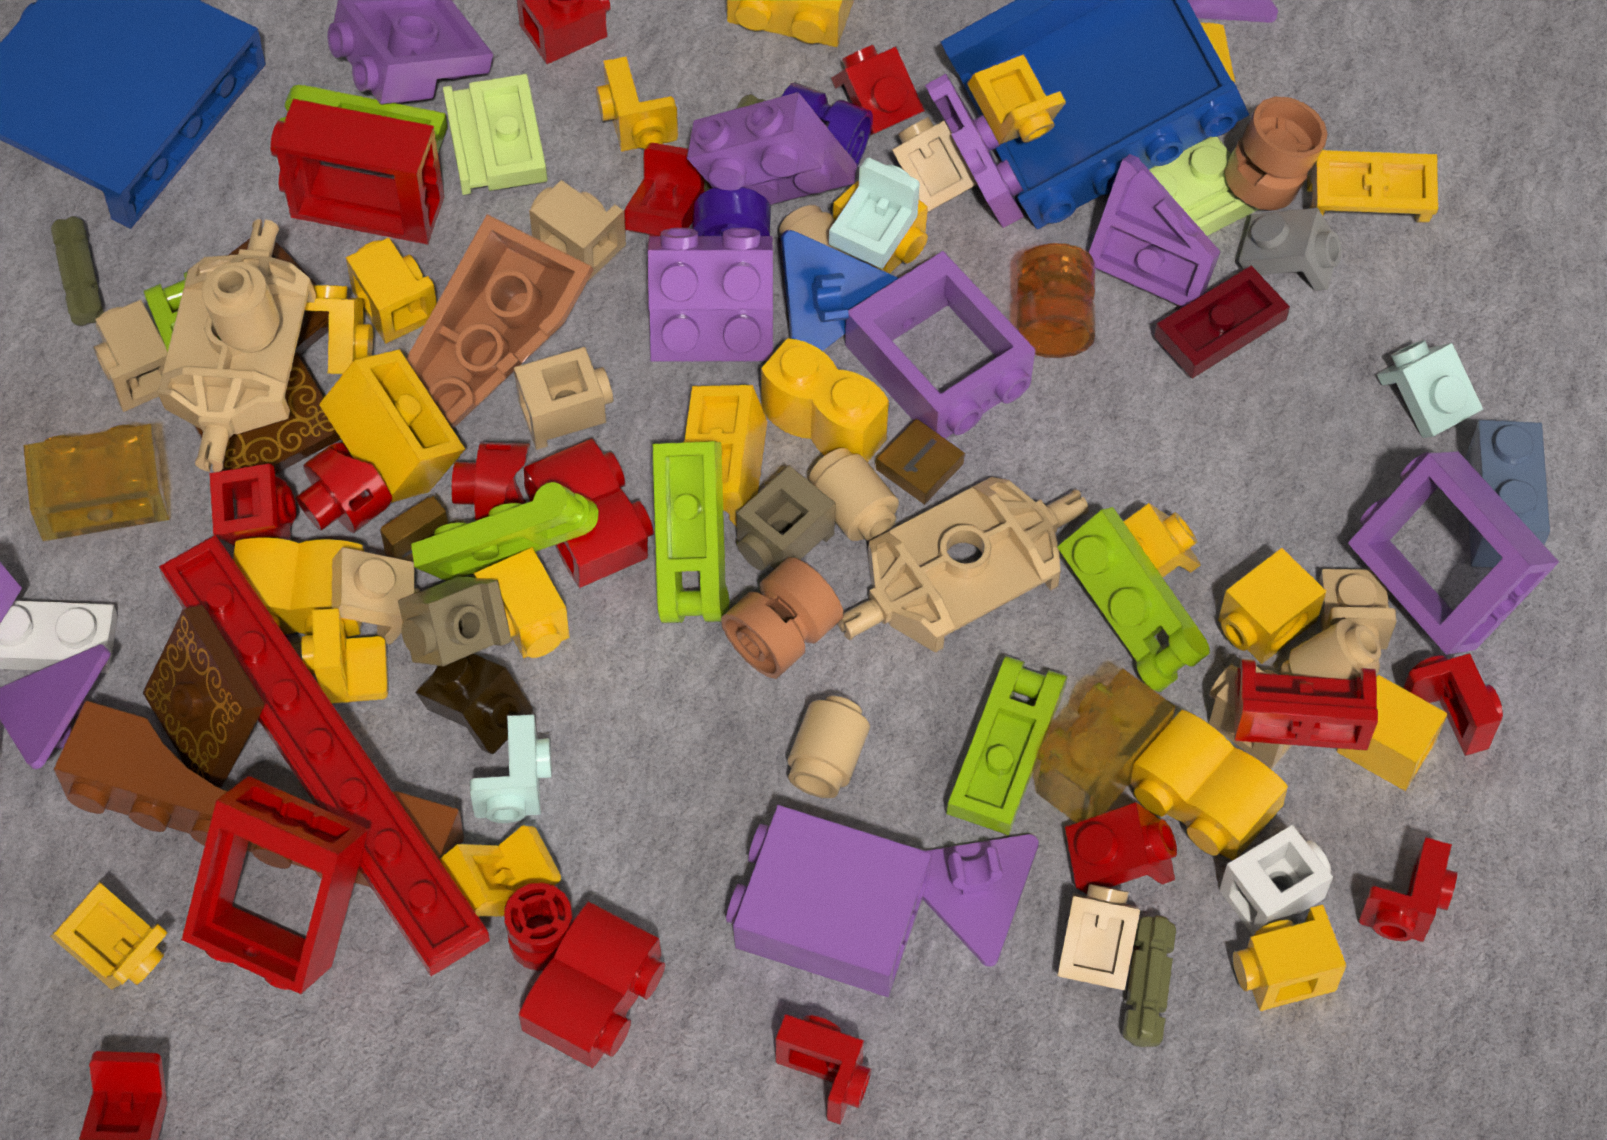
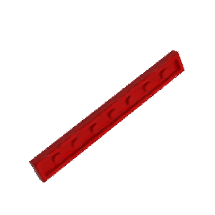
(330, 760)

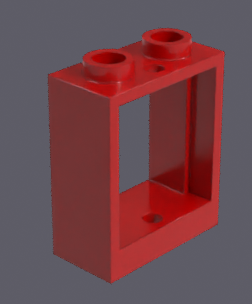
(351, 199)
(295, 831)

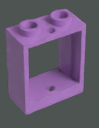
(909, 302)
(1523, 555)

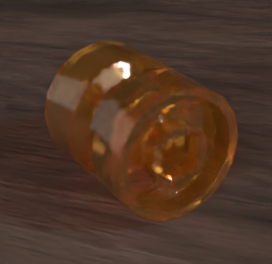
(1056, 299)

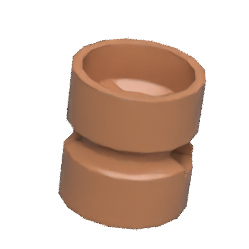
(1275, 153)
(775, 624)

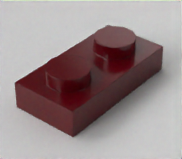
(1221, 321)

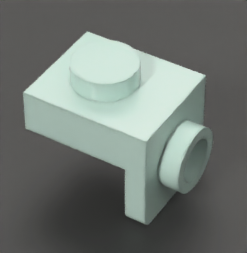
(877, 213)
(1432, 386)
(517, 795)

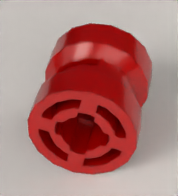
(536, 940)

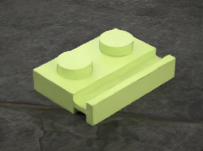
(495, 134)
(1201, 186)

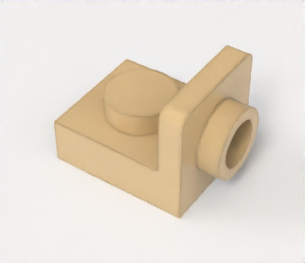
(934, 161)
(1359, 598)
(1099, 937)

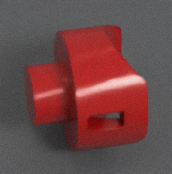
(491, 478)
(340, 490)

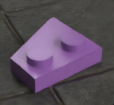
(975, 142)
(1152, 238)

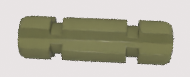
(76, 270)
(1149, 981)

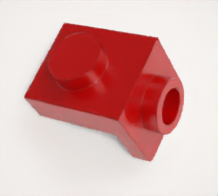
(880, 86)
(666, 193)
(1471, 705)
(1121, 848)
(1411, 915)
(821, 1050)
(126, 1097)

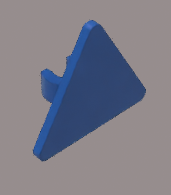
(824, 287)

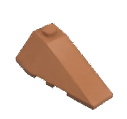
(493, 315)

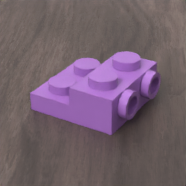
(406, 46)
(771, 149)
(710, 296)

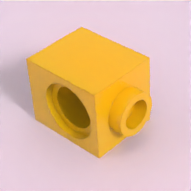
(1270, 606)

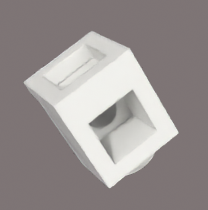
(1281, 859)

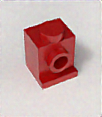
(562, 25)
(262, 504)

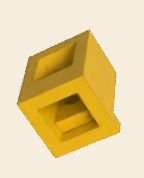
(392, 289)
(530, 602)
(1291, 961)

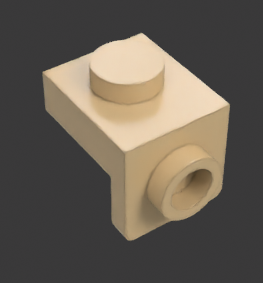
(369, 589)

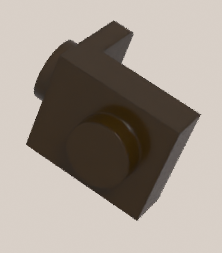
(477, 697)

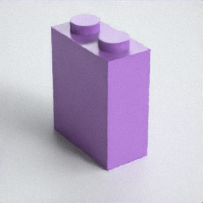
(829, 899)

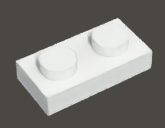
(48, 632)

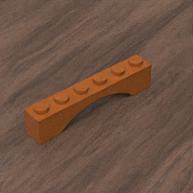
(124, 767)

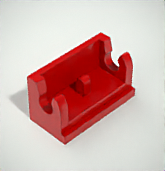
(1305, 709)

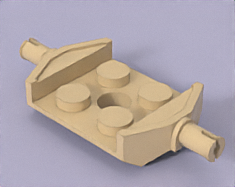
(217, 384)
(930, 593)

